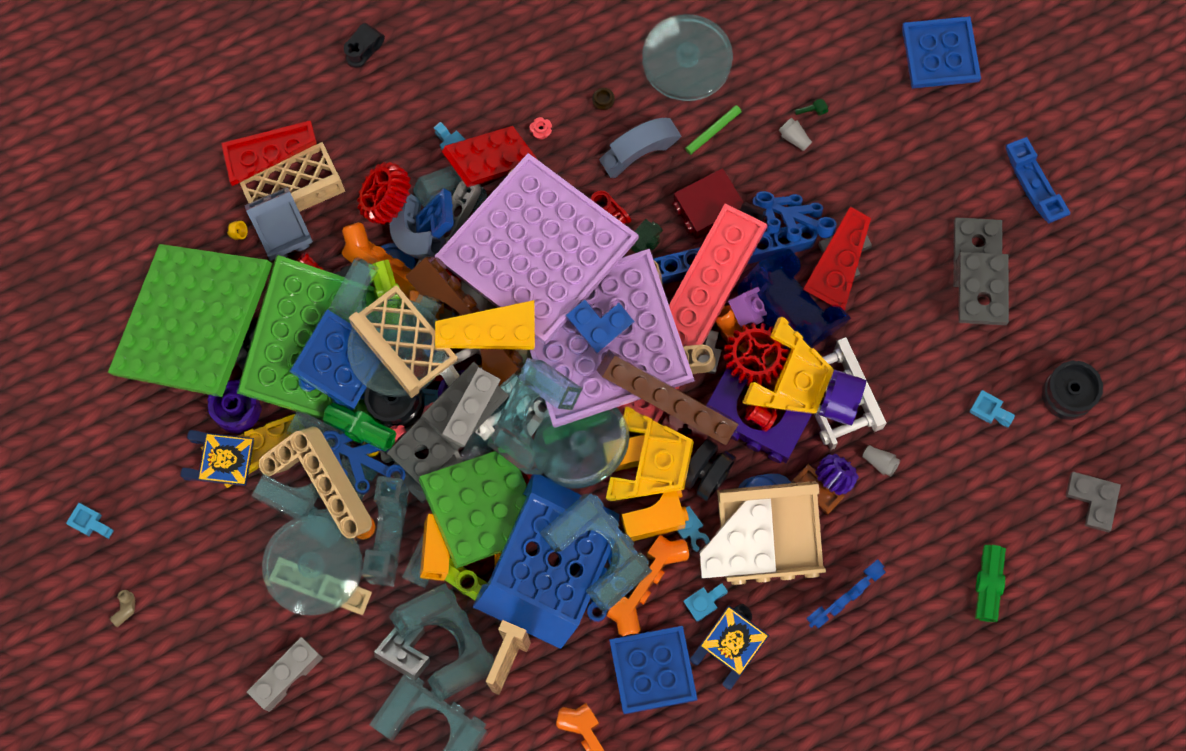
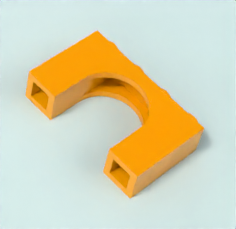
(661, 517)
(435, 553)

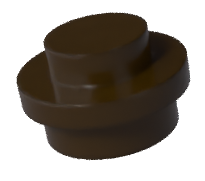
(603, 99)

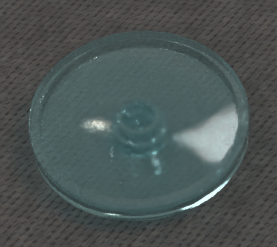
(687, 57)
(369, 367)
(584, 449)
(311, 566)

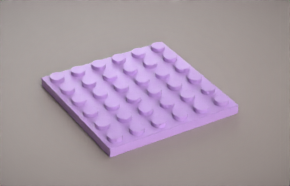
(537, 244)
(648, 342)

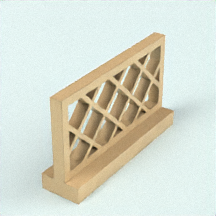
(305, 197)
(383, 349)
(513, 640)

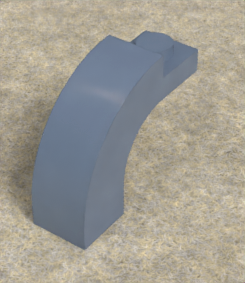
(645, 138)
(405, 236)

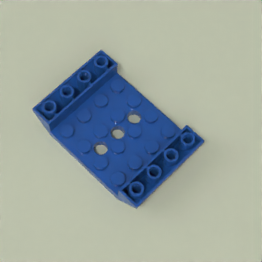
(529, 589)

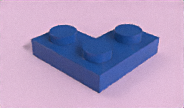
(436, 215)
(596, 330)

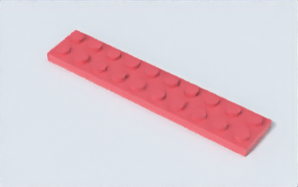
(709, 283)

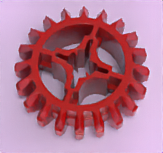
(384, 193)
(738, 364)

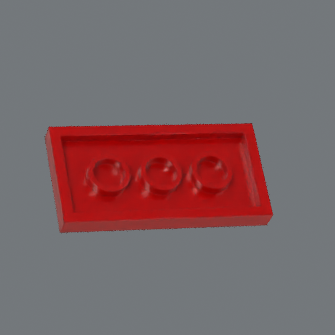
(487, 155)

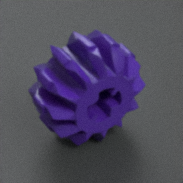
(837, 474)

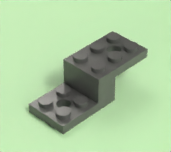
(981, 271)
(431, 425)

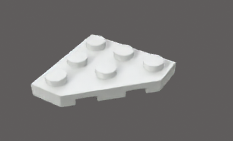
(742, 543)

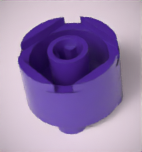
(842, 397)
(232, 419)

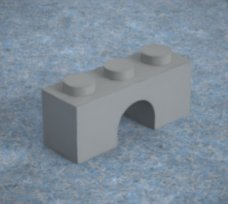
(470, 407)
(274, 683)

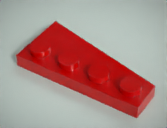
(263, 150)
(837, 266)

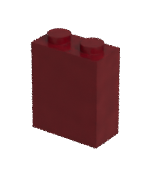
(703, 202)

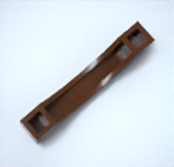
(434, 281)
(666, 397)

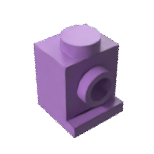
(748, 307)

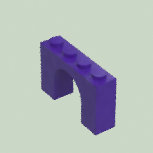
(777, 441)

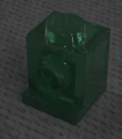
(648, 236)

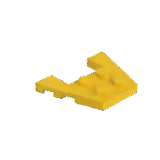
(801, 379)
(662, 460)

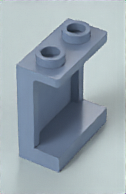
(279, 224)

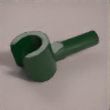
(819, 106)

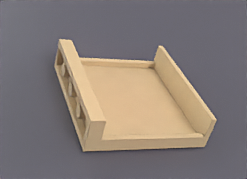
(794, 527)

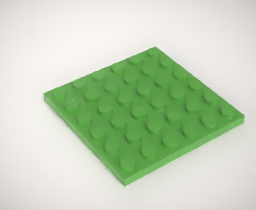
(289, 314)
(190, 319)

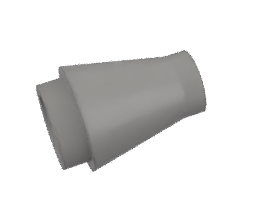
(795, 134)
(883, 461)

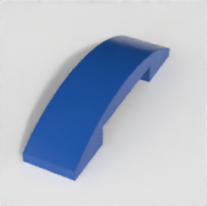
(1034, 181)

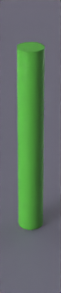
(712, 130)

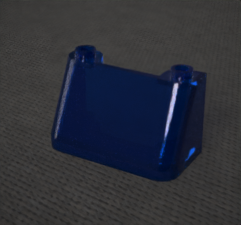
(787, 299)

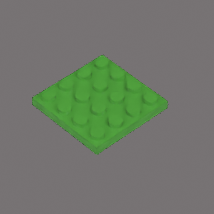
(475, 505)

